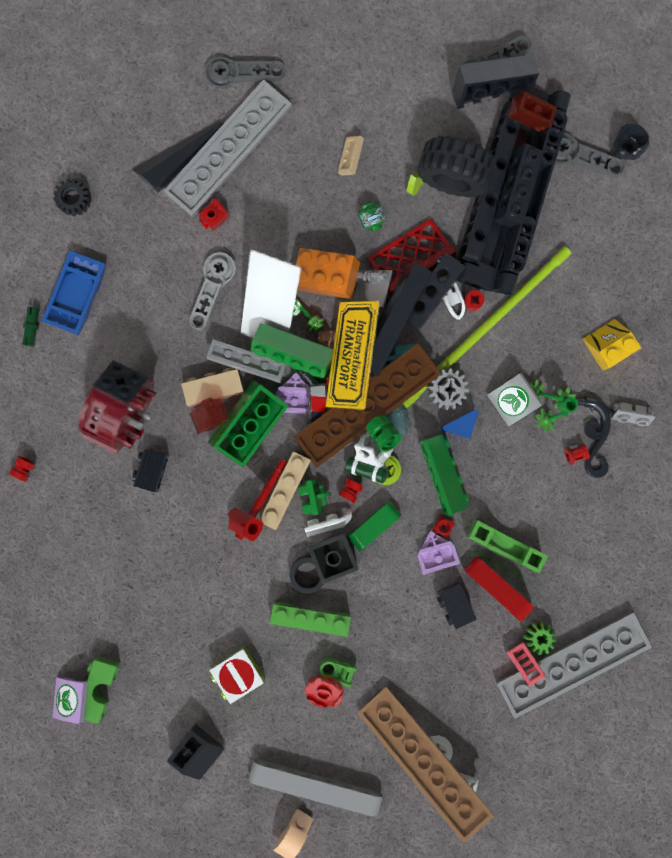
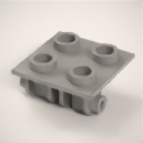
(372, 286)

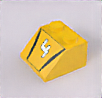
(611, 344)

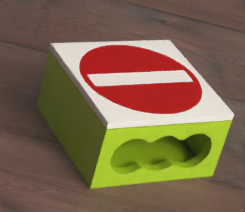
(237, 675)

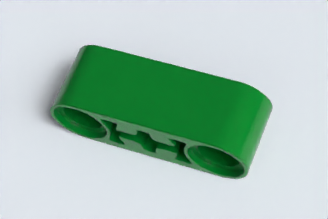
(374, 526)

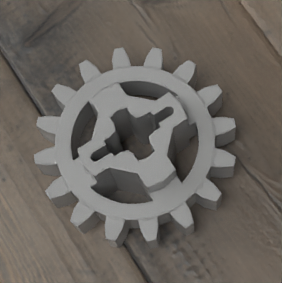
(447, 396)

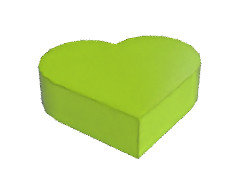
(414, 184)

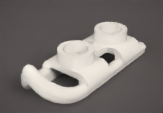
(452, 299)
(332, 522)

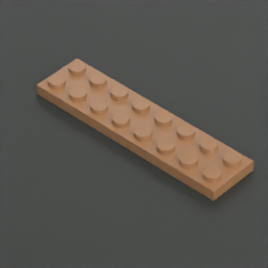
(426, 765)

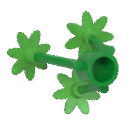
(566, 404)

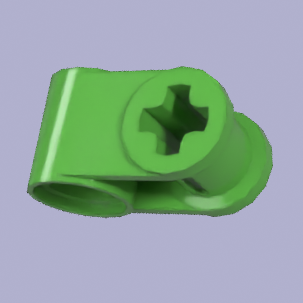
(342, 671)

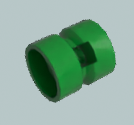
(383, 433)

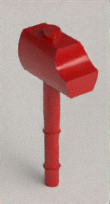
(246, 524)

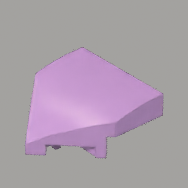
(293, 394)
(437, 554)

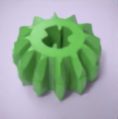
(538, 645)

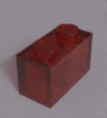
(532, 111)
(208, 415)

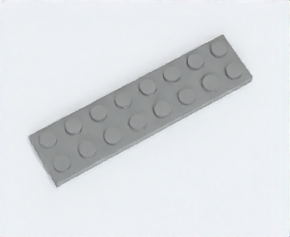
(228, 148)
(575, 664)

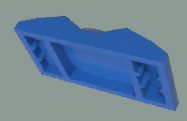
(74, 293)

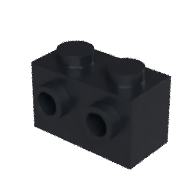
(456, 605)

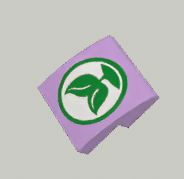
(70, 700)

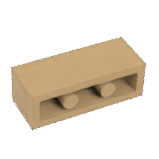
(213, 385)

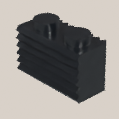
(150, 470)

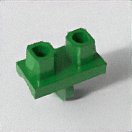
(315, 495)

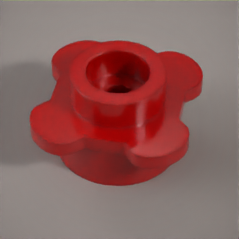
(448, 526)

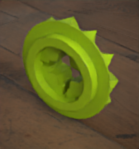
(395, 471)

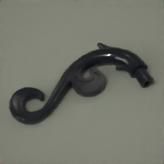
(601, 436)

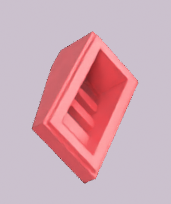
(518, 648)

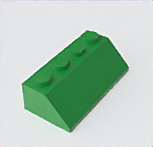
(292, 350)
(248, 424)
(443, 474)

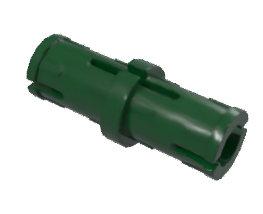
(30, 326)

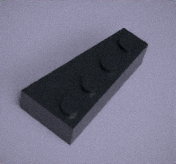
(493, 78)

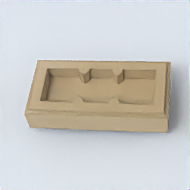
(350, 155)

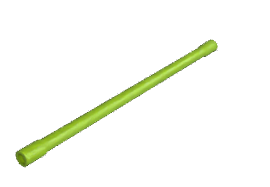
(555, 261)

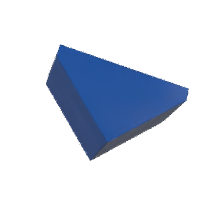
(462, 426)

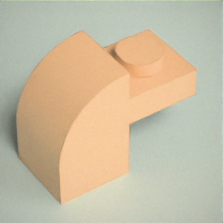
(294, 835)

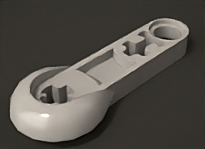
(212, 285)

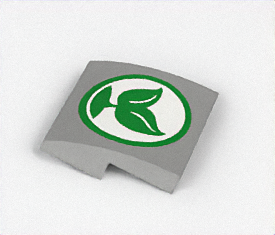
(515, 399)

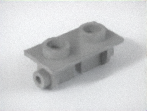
(641, 415)

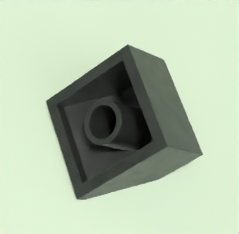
(333, 558)

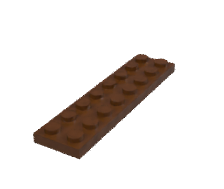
(384, 394)

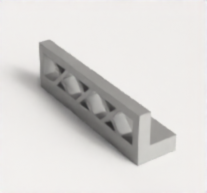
(246, 361)

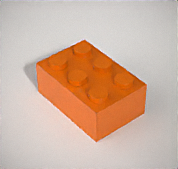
(327, 273)

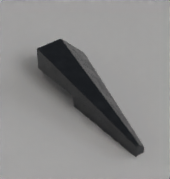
(165, 166)

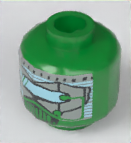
(371, 216)

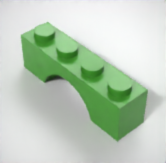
(506, 546)
(312, 620)

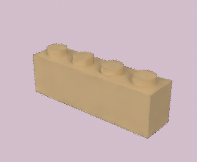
(284, 490)

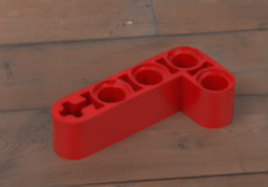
(499, 589)

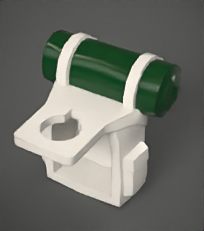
(368, 460)

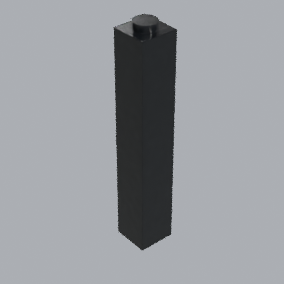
(396, 313)

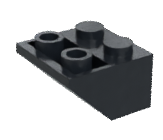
(195, 753)

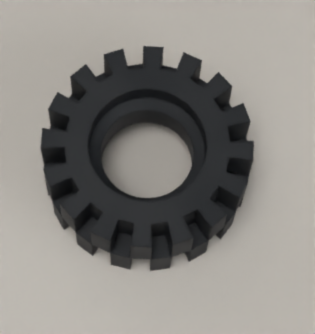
(67, 187)

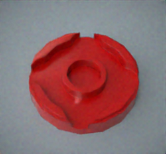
(324, 691)

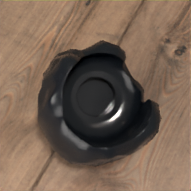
(631, 142)

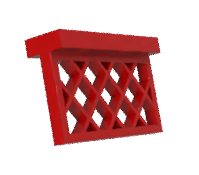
(429, 263)

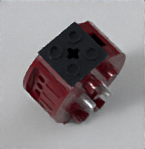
(116, 407)

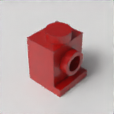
(220, 217)

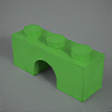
(101, 672)

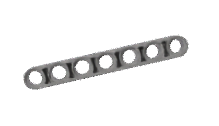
(315, 787)

